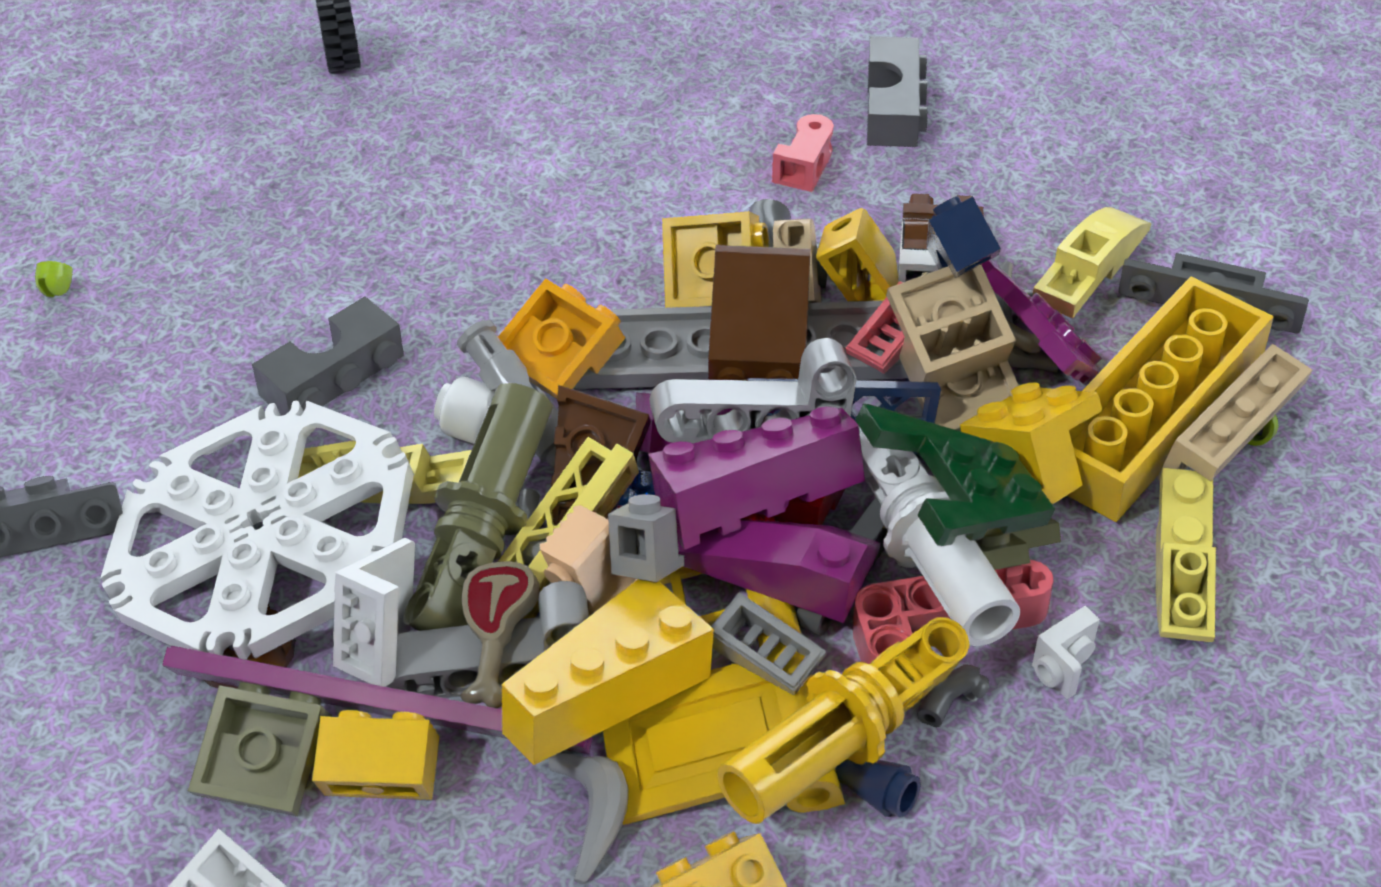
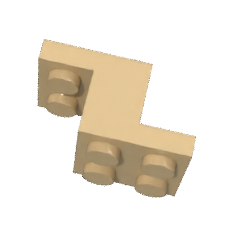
(955, 339)

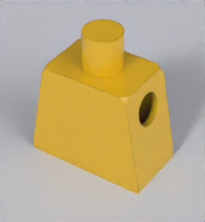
(851, 251)

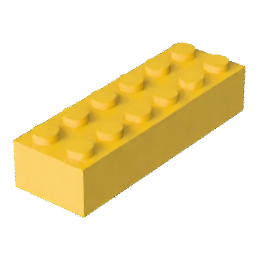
(1160, 388)

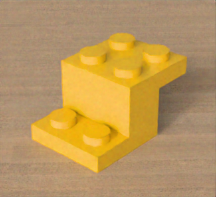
(1037, 428)

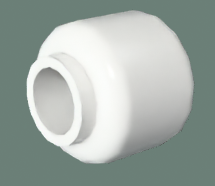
(462, 408)

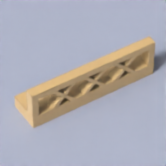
(1238, 414)

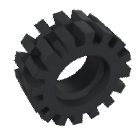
(338, 35)

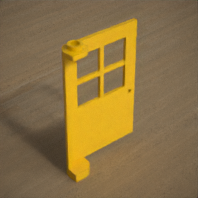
(680, 743)

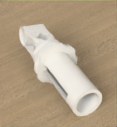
(956, 572)

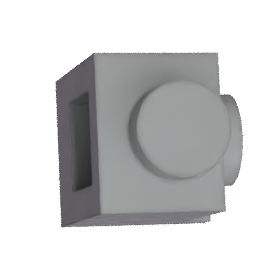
(644, 539)

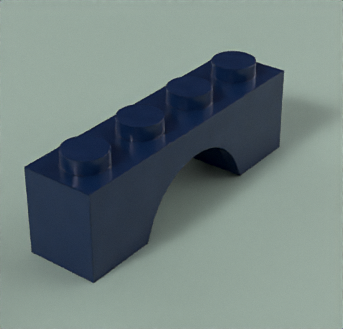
(960, 236)

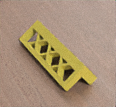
(598, 495)

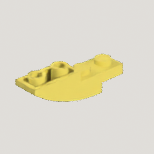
(1088, 256)
(1185, 557)

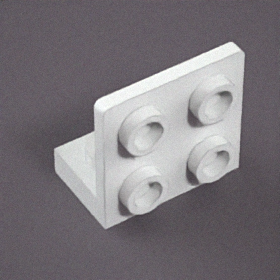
(371, 612)

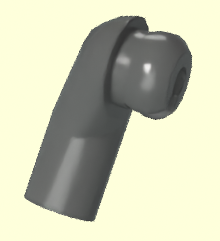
(960, 681)

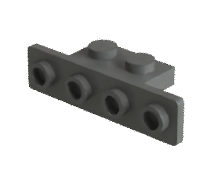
(1159, 283)
(52, 514)

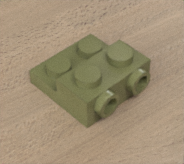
(258, 748)

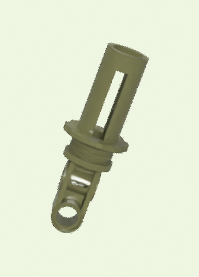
(480, 505)

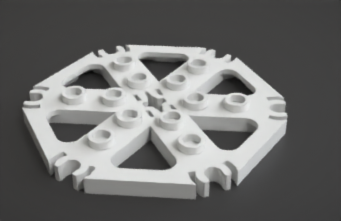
(248, 557)

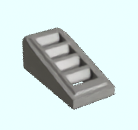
(745, 611)

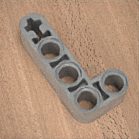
(689, 408)
(448, 659)

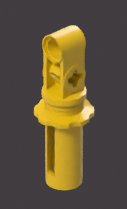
(851, 710)

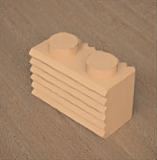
(582, 555)

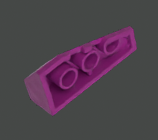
(790, 562)

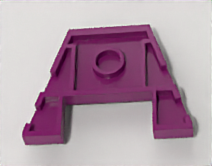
(1053, 330)

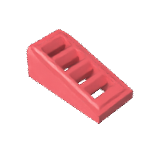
(877, 324)

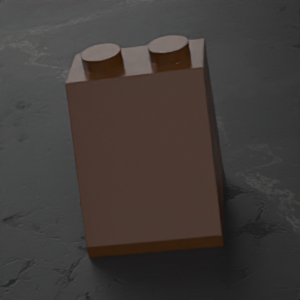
(758, 312)

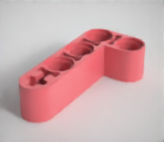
(899, 608)

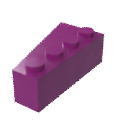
(756, 471)

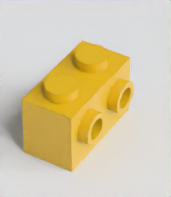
(376, 756)

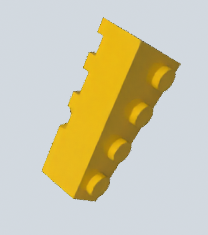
(606, 670)

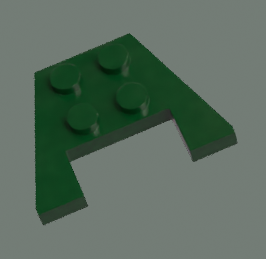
(979, 476)

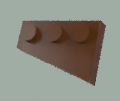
(600, 420)

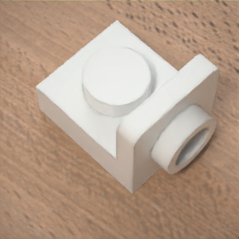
(1064, 649)

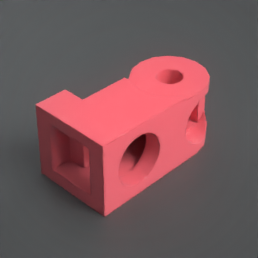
(807, 156)

